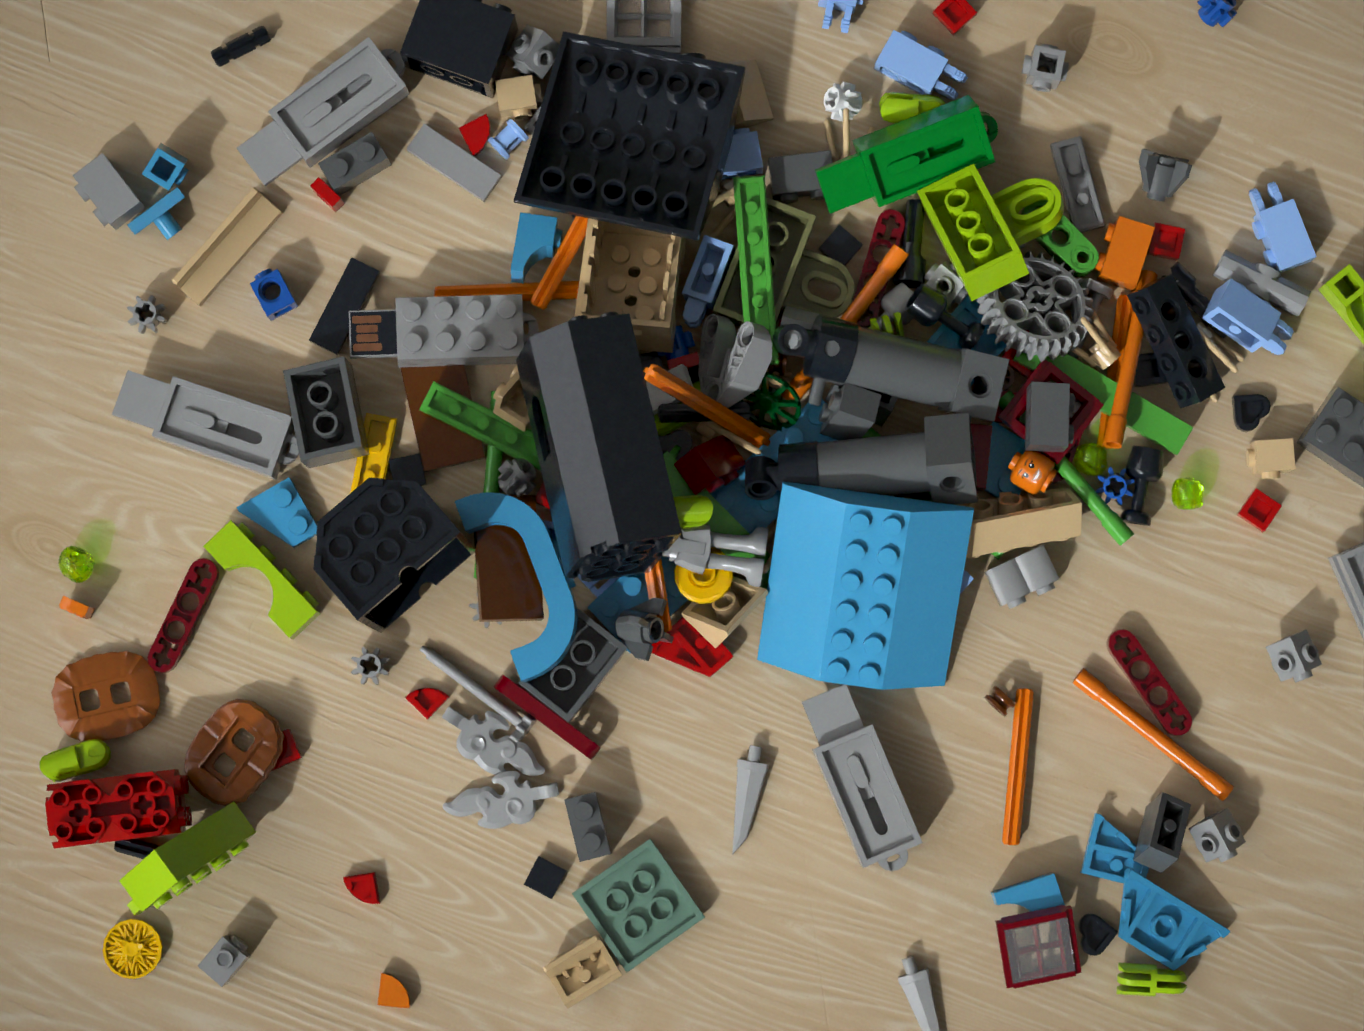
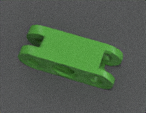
(1075, 246)

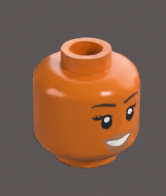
(1032, 471)

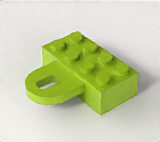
(985, 229)
(187, 859)

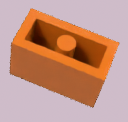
(1125, 252)

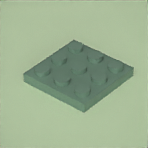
(638, 905)

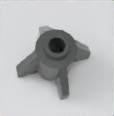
(1162, 174)
(641, 628)

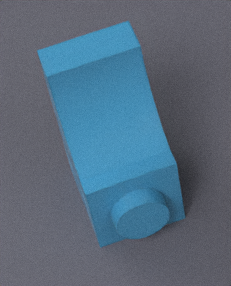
(534, 241)
(1031, 894)

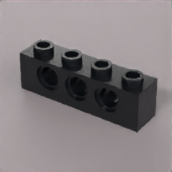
(1176, 341)

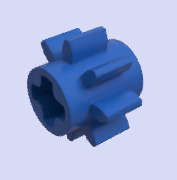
(1217, 11)
(682, 342)
(1111, 493)

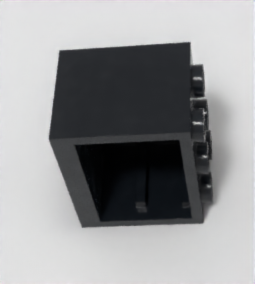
(460, 42)

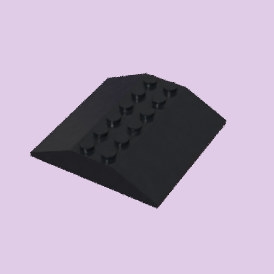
(632, 136)

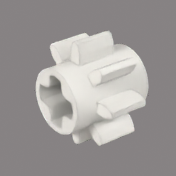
(842, 97)

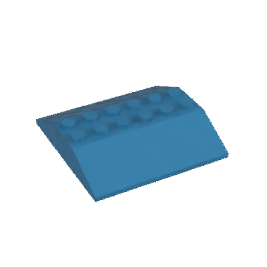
(864, 587)

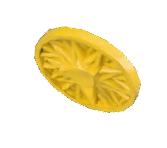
(703, 587)
(132, 949)

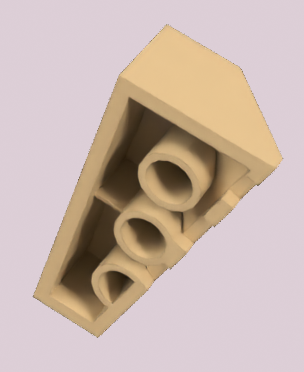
(1023, 521)

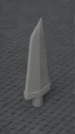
(749, 785)
(919, 994)

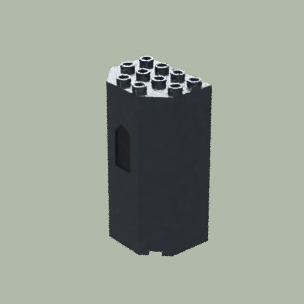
(598, 447)
(384, 547)

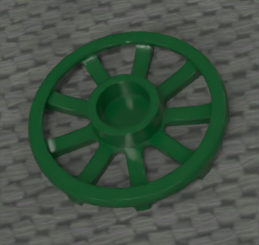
(770, 401)

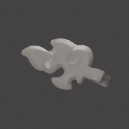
(491, 754)
(514, 806)

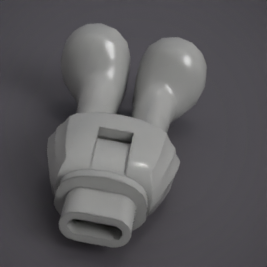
(694, 553)

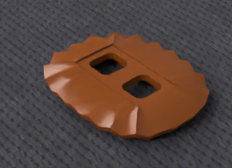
(110, 719)
(217, 738)

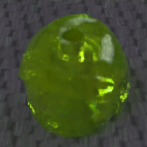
(1091, 459)
(1187, 493)
(76, 563)

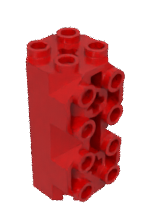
(118, 808)

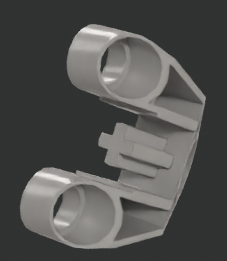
(732, 362)

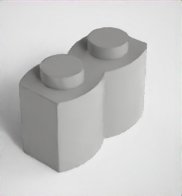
(1022, 576)

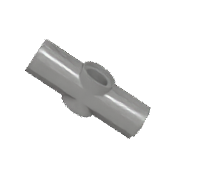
(1263, 282)

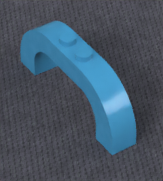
(554, 643)

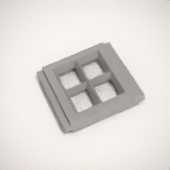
(645, 23)

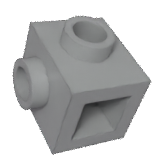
(533, 52)
(1050, 58)
(937, 279)
(1294, 657)
(1217, 836)

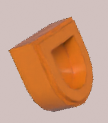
(76, 607)

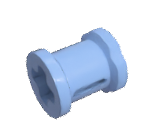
(508, 139)

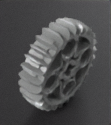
(1032, 311)

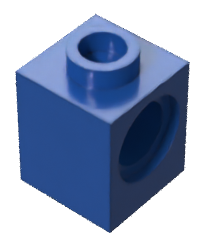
(283, 303)

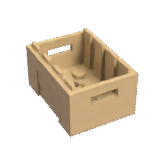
(606, 283)

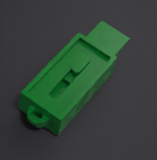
(910, 155)

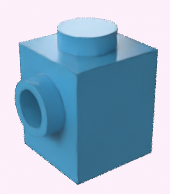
(166, 167)

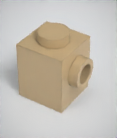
(518, 96)
(1271, 457)

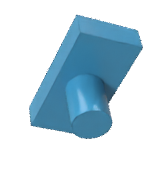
(160, 215)

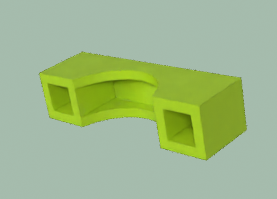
(1346, 296)
(290, 608)

